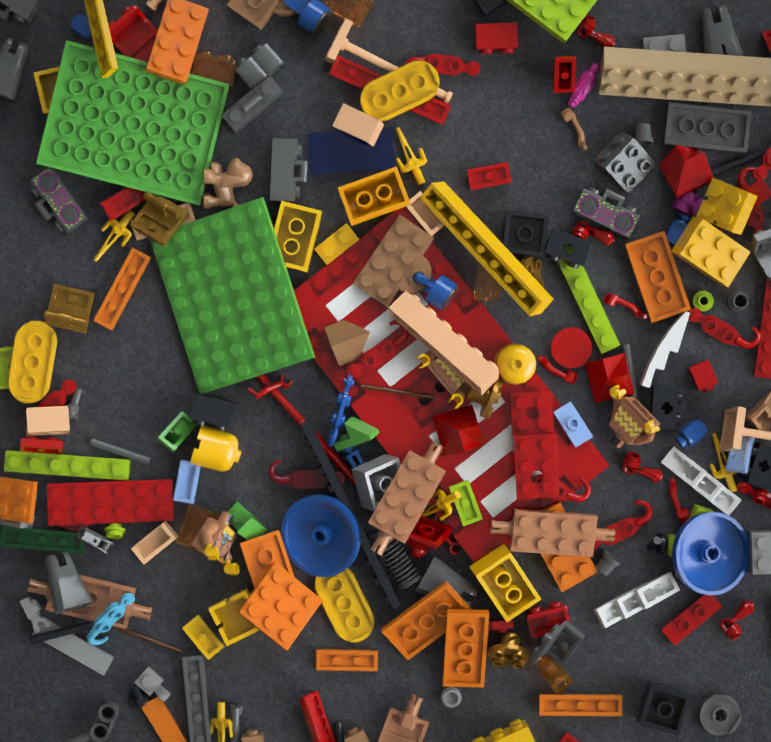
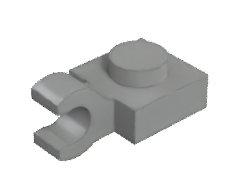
(32, 611)
(151, 682)

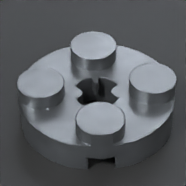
(731, 711)

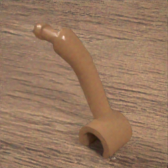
(569, 115)

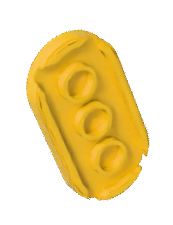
(400, 90)
(32, 362)
(345, 606)

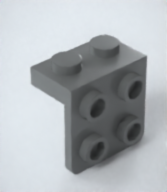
(625, 161)
(761, 249)
(558, 643)

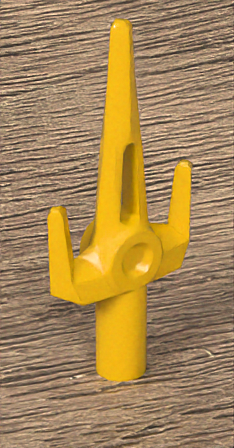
(412, 163)
(119, 229)
(723, 472)
(443, 503)
(221, 723)

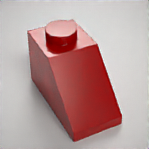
(564, 74)

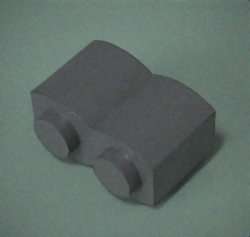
(258, 66)

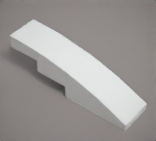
(669, 342)
(701, 481)
(636, 599)

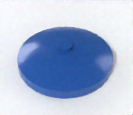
(320, 535)
(710, 553)

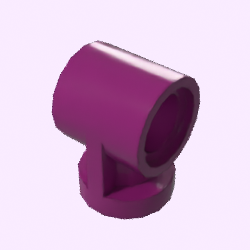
(687, 204)

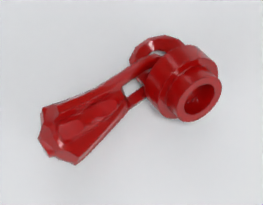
(589, 24)
(605, 237)
(633, 460)
(734, 631)

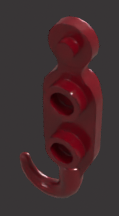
(302, 478)

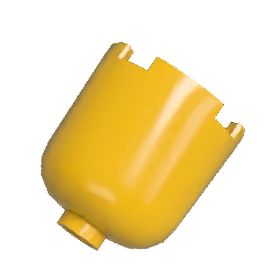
(515, 363)
(216, 450)

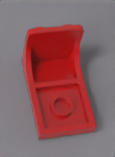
(133, 34)

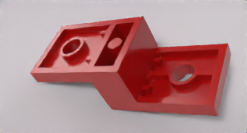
(534, 445)

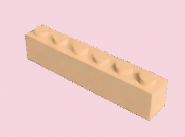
(444, 343)

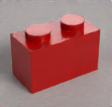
(496, 37)

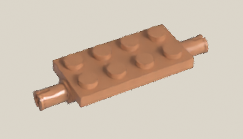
(406, 497)
(552, 532)
(102, 594)
(404, 725)

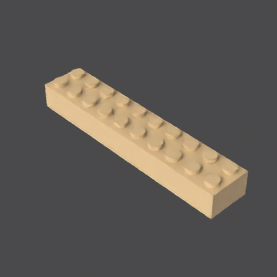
(685, 76)

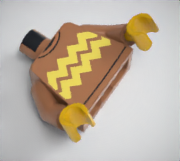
(448, 378)
(631, 420)

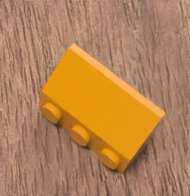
(374, 196)

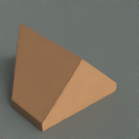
(346, 341)
(760, 414)

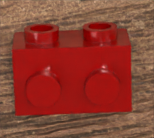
(543, 620)

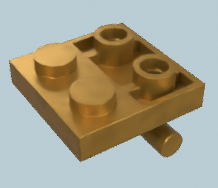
(159, 219)
(69, 308)

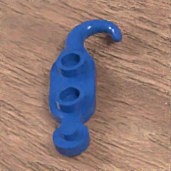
(338, 418)

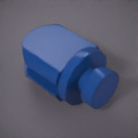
(81, 27)
(677, 228)
(691, 433)
(348, 457)

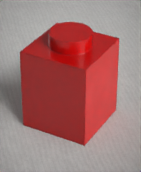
(703, 376)

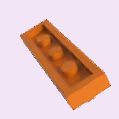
(122, 289)
(580, 704)

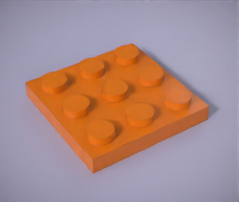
(280, 606)

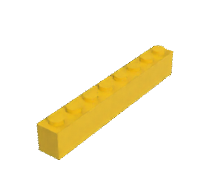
(486, 248)

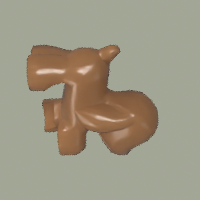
(237, 175)

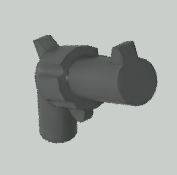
(73, 405)

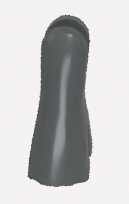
(719, 36)
(11, 68)
(437, 572)
(65, 584)

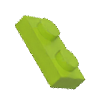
(466, 505)

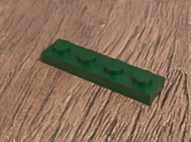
(41, 539)

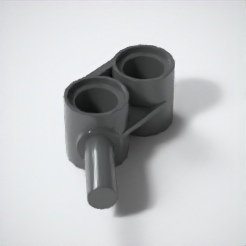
(101, 720)

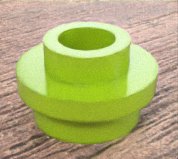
(696, 300)
(114, 531)

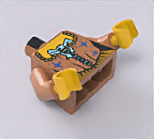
(216, 540)

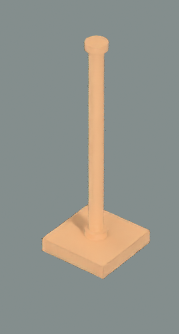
(341, 42)
(734, 428)

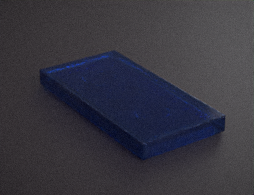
(344, 153)

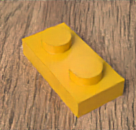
(336, 244)
(203, 637)

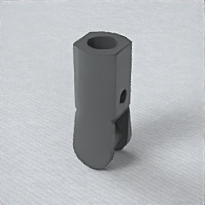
(94, 539)

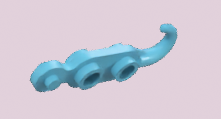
(108, 618)

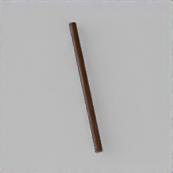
(397, 391)
(148, 639)

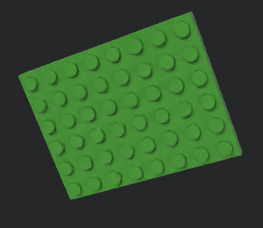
(132, 125)
(233, 297)

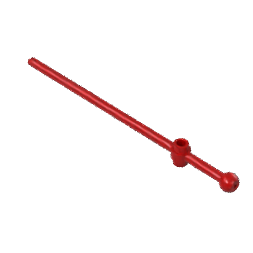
(415, 552)

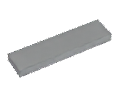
(78, 649)

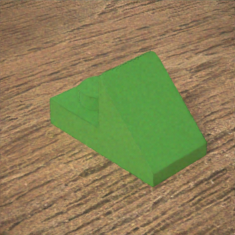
(177, 432)
(357, 433)
(245, 522)

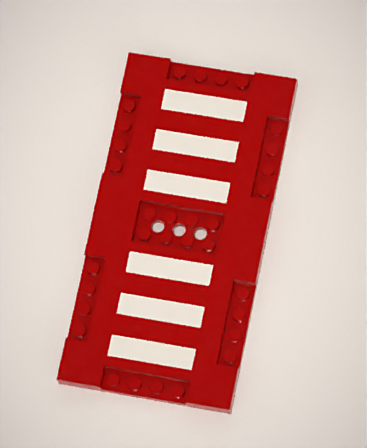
(407, 423)

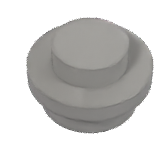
(451, 697)

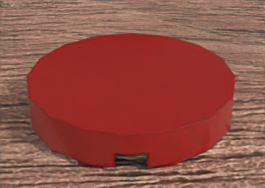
(571, 347)

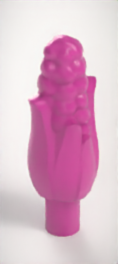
(584, 85)

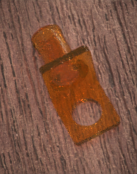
(553, 674)

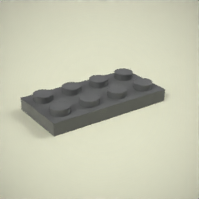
(707, 127)

